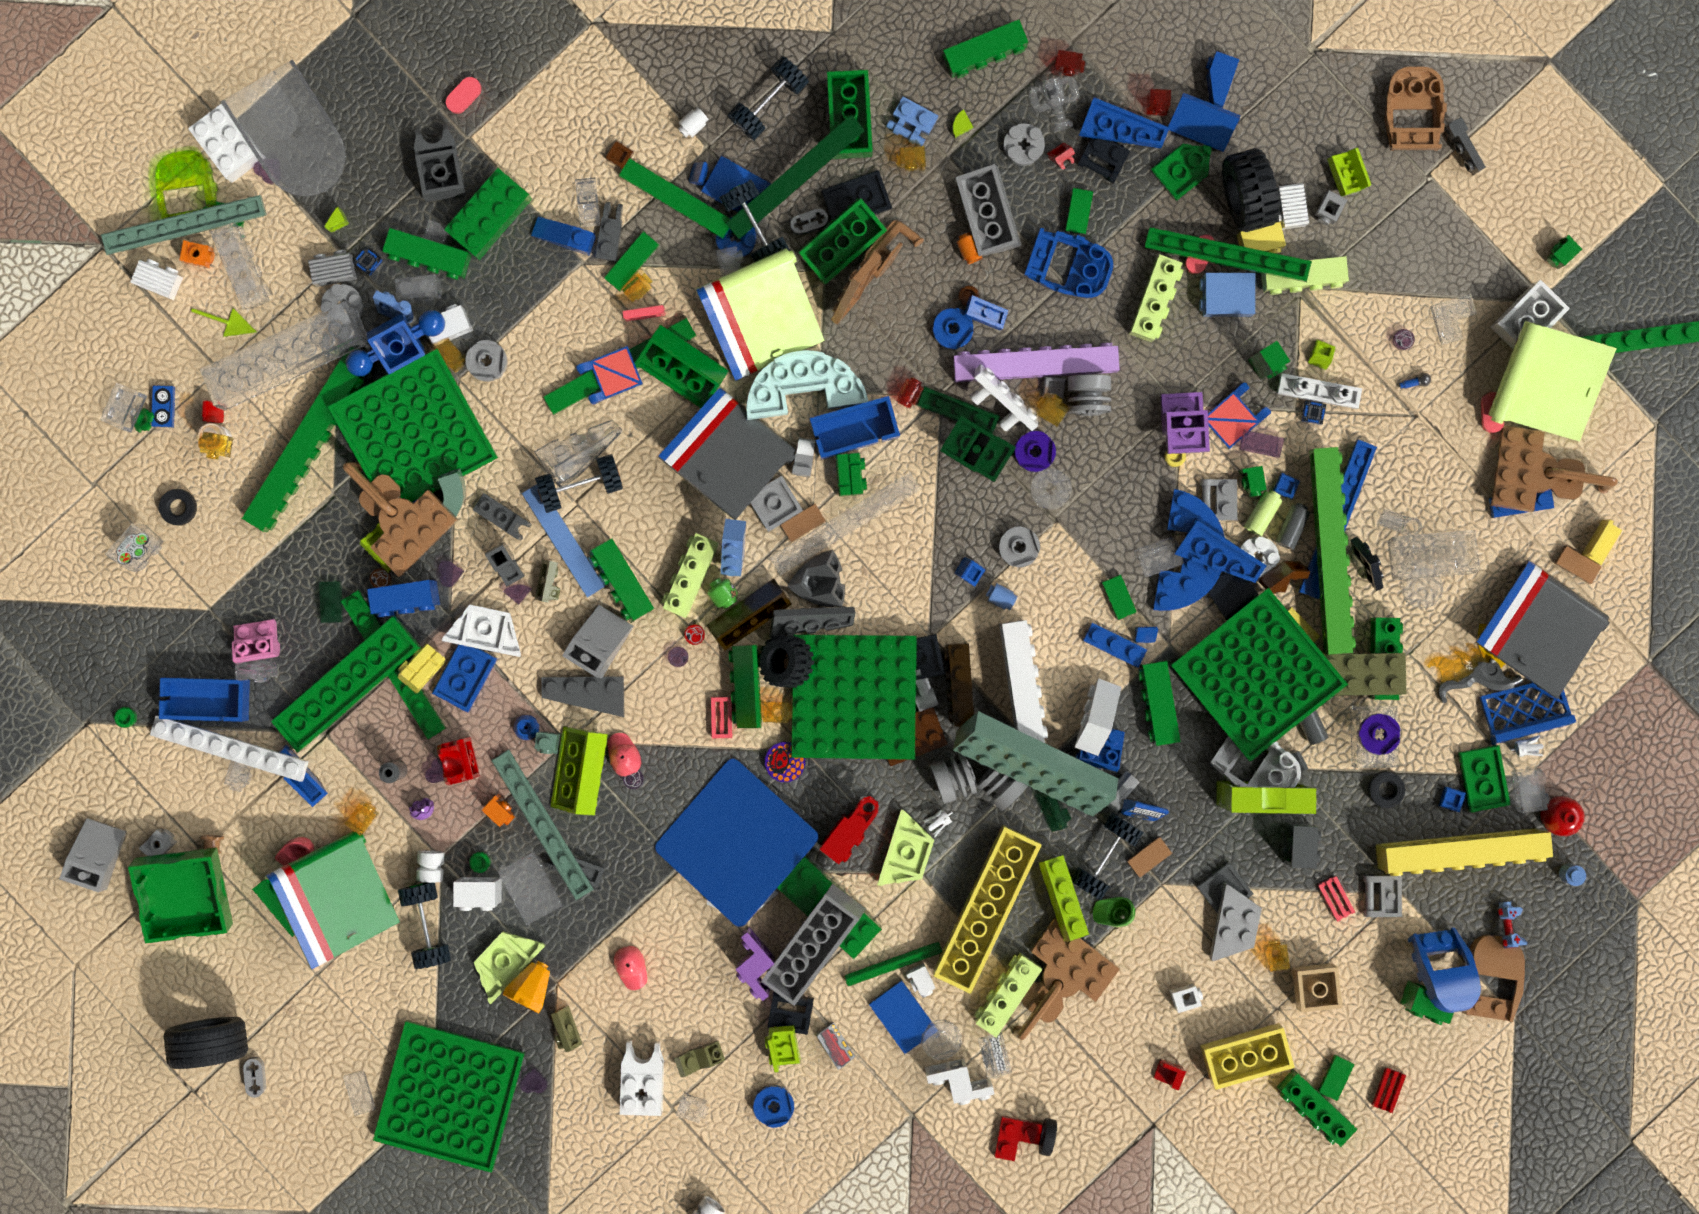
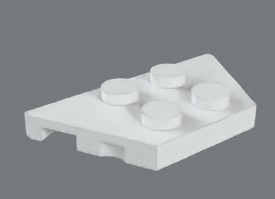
(485, 630)

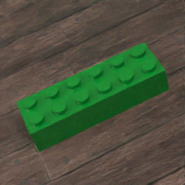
(805, 889)

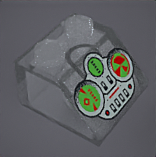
(135, 547)

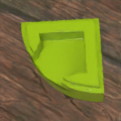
(961, 124)

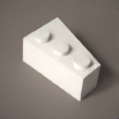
(1099, 716)

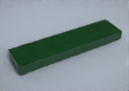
(954, 408)

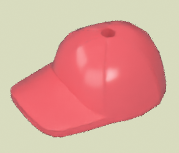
(621, 745)
(294, 850)
(634, 975)

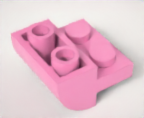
(255, 641)

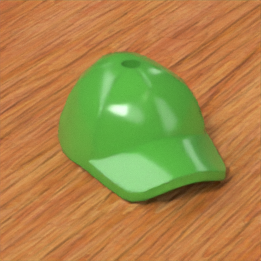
(1112, 910)

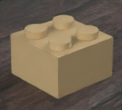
(1317, 987)

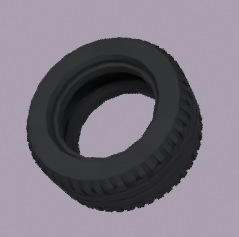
(205, 1042)

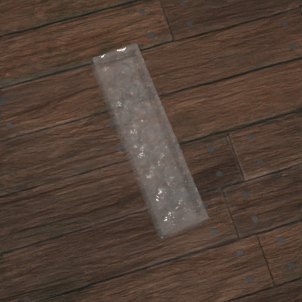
(284, 355)

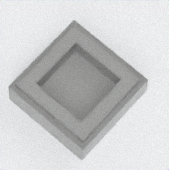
(1054, 385)

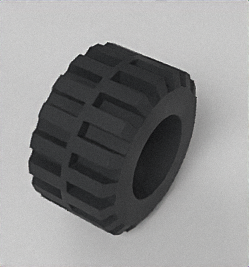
(799, 661)

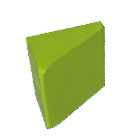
(336, 220)
(1321, 354)

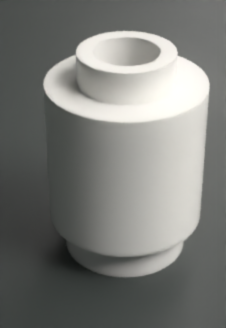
(692, 123)

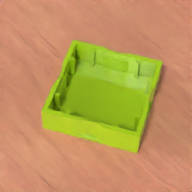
(1266, 799)

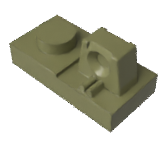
(545, 590)
(568, 1034)

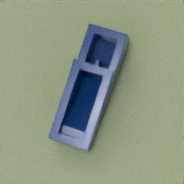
(310, 788)

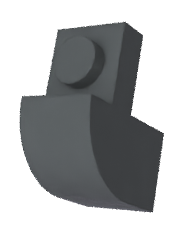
(504, 563)

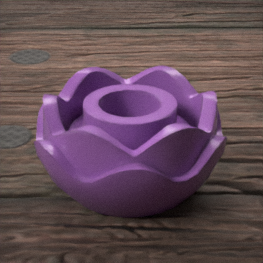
(422, 809)

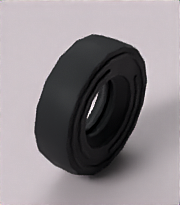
(190, 507)
(1395, 798)
(1047, 1136)

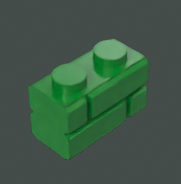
(850, 474)

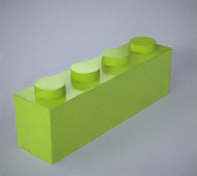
(1063, 898)

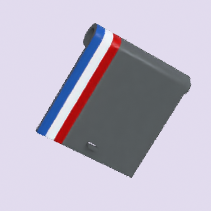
(727, 454)
(1542, 629)

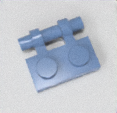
(915, 116)
(387, 306)

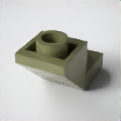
(699, 1058)

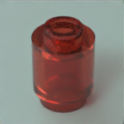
(909, 392)

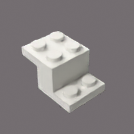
(959, 1081)

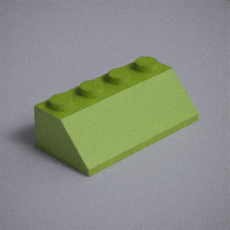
(579, 771)

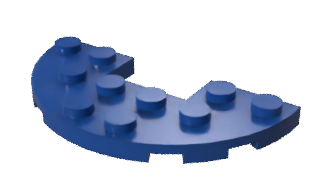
(1195, 579)

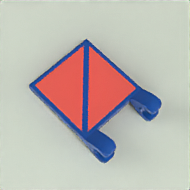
(614, 374)
(1233, 416)

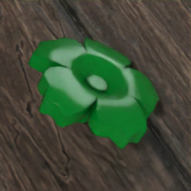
(144, 420)

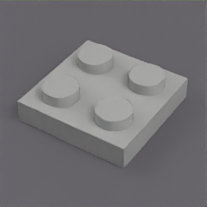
(776, 504)

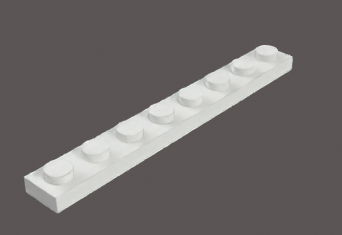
(229, 748)

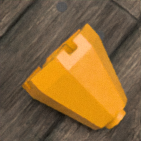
(529, 987)

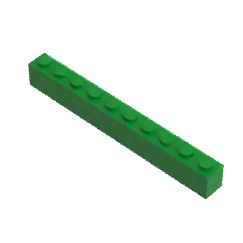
(301, 450)

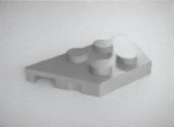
(1235, 924)

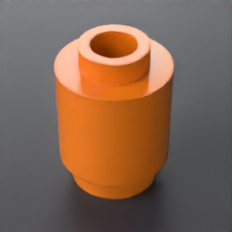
(968, 248)

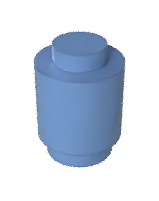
(1001, 596)
(1572, 874)

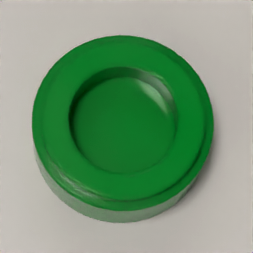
(125, 717)
(480, 862)

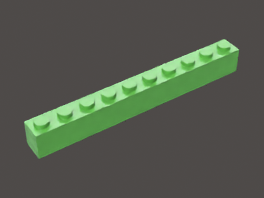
(1331, 550)

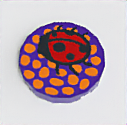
(781, 764)

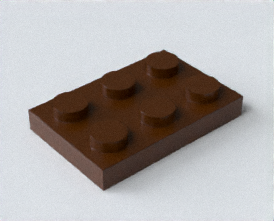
(928, 734)

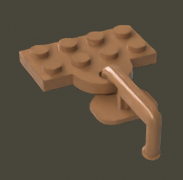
(872, 267)
(1522, 472)
(414, 526)
(1076, 967)

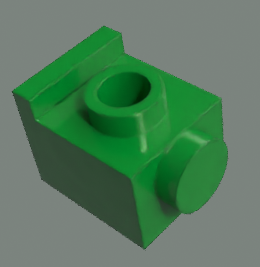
(1563, 252)
(1253, 480)

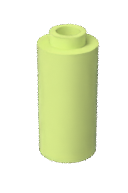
(1263, 513)

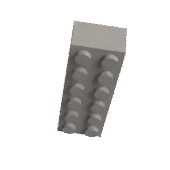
(813, 944)

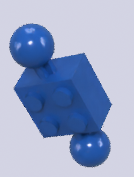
(395, 343)

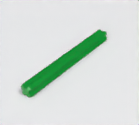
(893, 964)

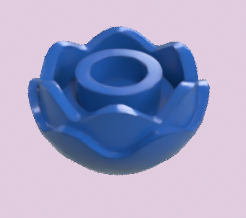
(521, 722)

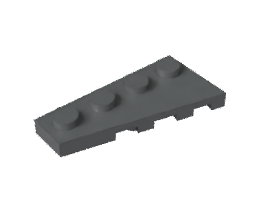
(800, 620)
(591, 693)

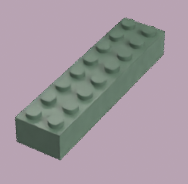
(1035, 764)

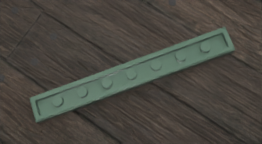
(183, 225)
(542, 825)

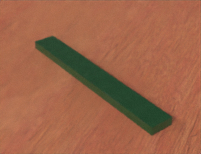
(796, 175)

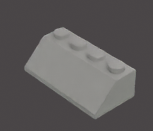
(988, 211)

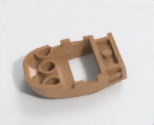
(1415, 90)
(1496, 961)

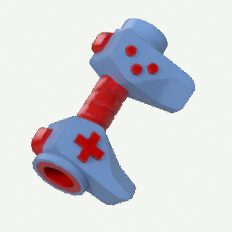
(1507, 913)

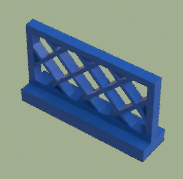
(1530, 728)

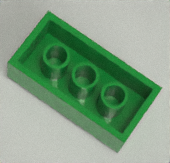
(846, 96)
(488, 214)
(841, 241)

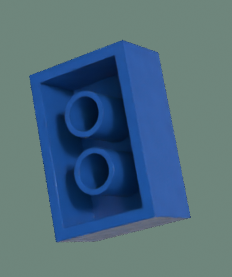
(404, 598)

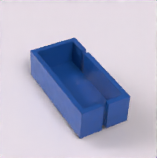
(855, 427)
(204, 699)

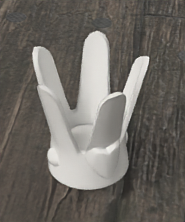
(1526, 747)
(938, 821)

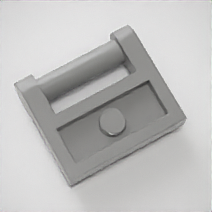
(1225, 497)
(1389, 896)

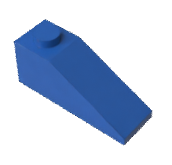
(1220, 76)
(564, 235)

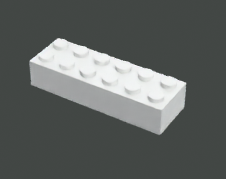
(1021, 679)

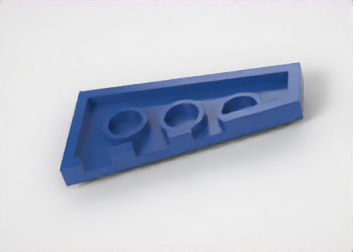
(1119, 125)
(1217, 552)

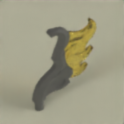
(1468, 670)

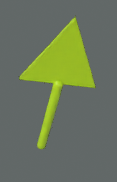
(235, 325)

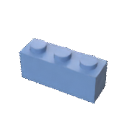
(733, 547)

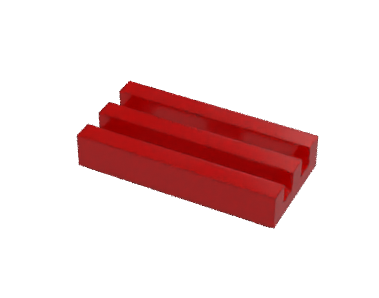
(1390, 1108)

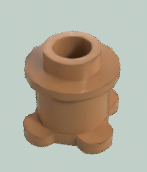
(212, 841)

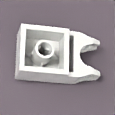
(645, 1075)

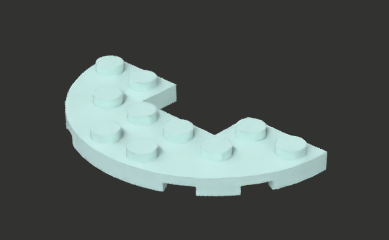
(799, 374)

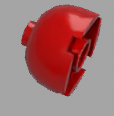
(1563, 816)

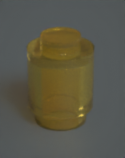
(637, 286)

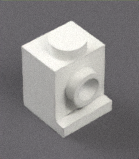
(921, 980)
(1183, 1005)

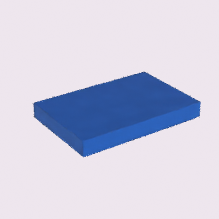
(1203, 122)
(726, 177)
(464, 676)
(901, 1015)

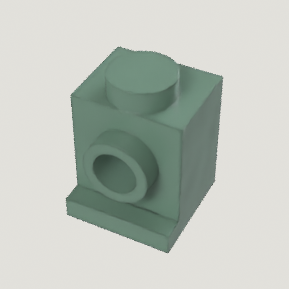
(547, 742)

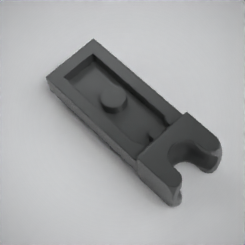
(1457, 132)
(500, 516)

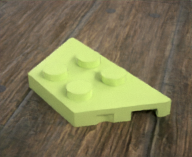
(906, 853)
(505, 961)

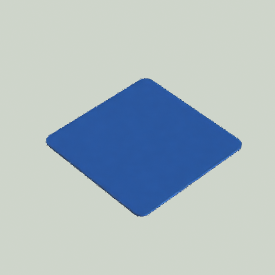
(736, 842)

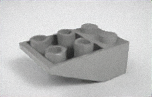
(598, 641)
(93, 856)

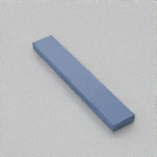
(565, 544)

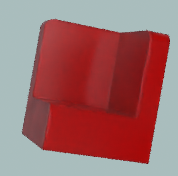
(1170, 1074)

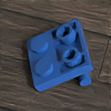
(1110, 754)

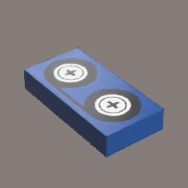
(163, 406)

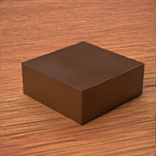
(619, 155)

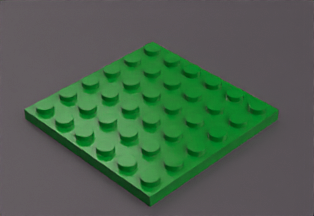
(413, 427)
(1259, 674)
(857, 698)
(449, 1096)

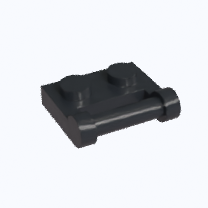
(1106, 152)
(786, 1017)

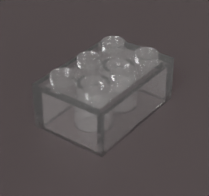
(1359, 756)

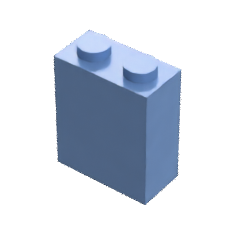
(1227, 294)

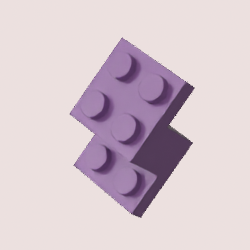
(1185, 423)
(754, 964)

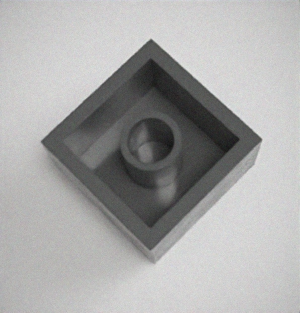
(1301, 845)

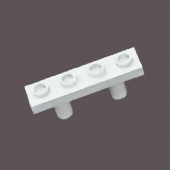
(1001, 391)
(1319, 391)

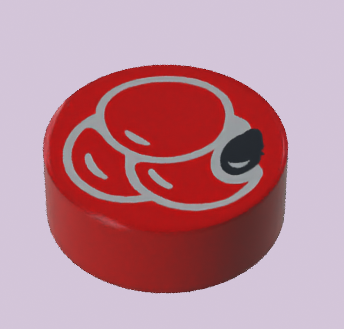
(694, 634)

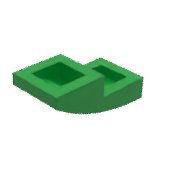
(1079, 210)

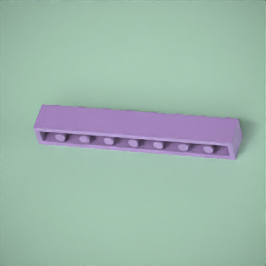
(1040, 363)

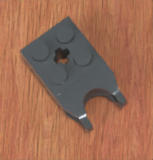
(438, 159)

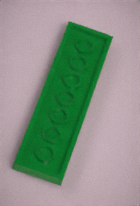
(346, 684)

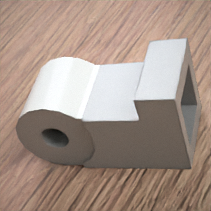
(804, 457)

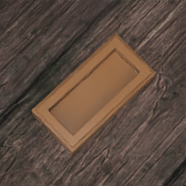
(803, 523)
(1578, 565)
(1149, 857)

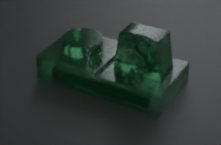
(330, 602)
(1055, 817)

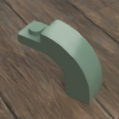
(453, 490)

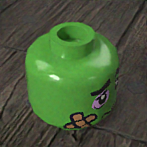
(722, 593)

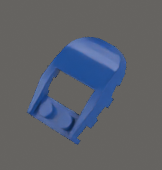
(1089, 269)
(1450, 988)

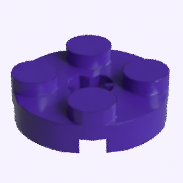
(1026, 443)
(1391, 734)

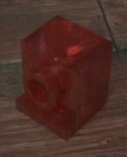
(1069, 63)
(1158, 102)

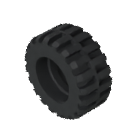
(1250, 190)

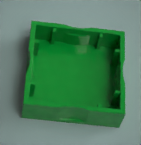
(180, 895)

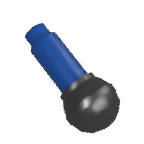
(1422, 380)

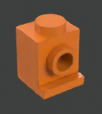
(188, 253)
(499, 811)

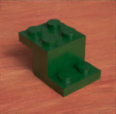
(977, 448)

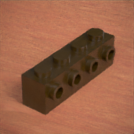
(748, 614)
(960, 683)

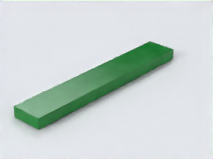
(675, 198)

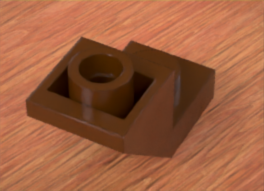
(1279, 577)

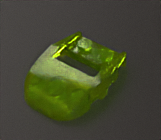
(182, 171)

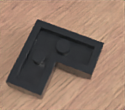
(1369, 561)

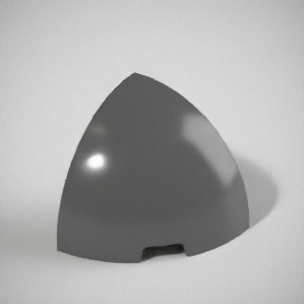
(820, 581)

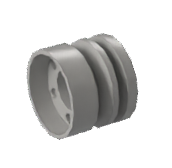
(1089, 394)
(953, 778)
(1005, 787)

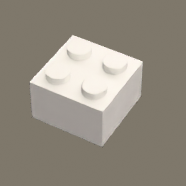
(477, 892)

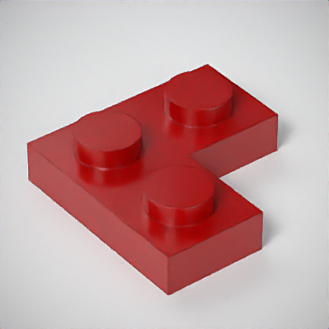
(1011, 1132)

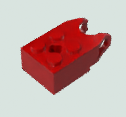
(458, 761)
(849, 831)

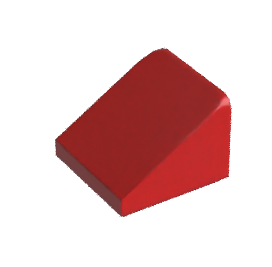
(211, 413)

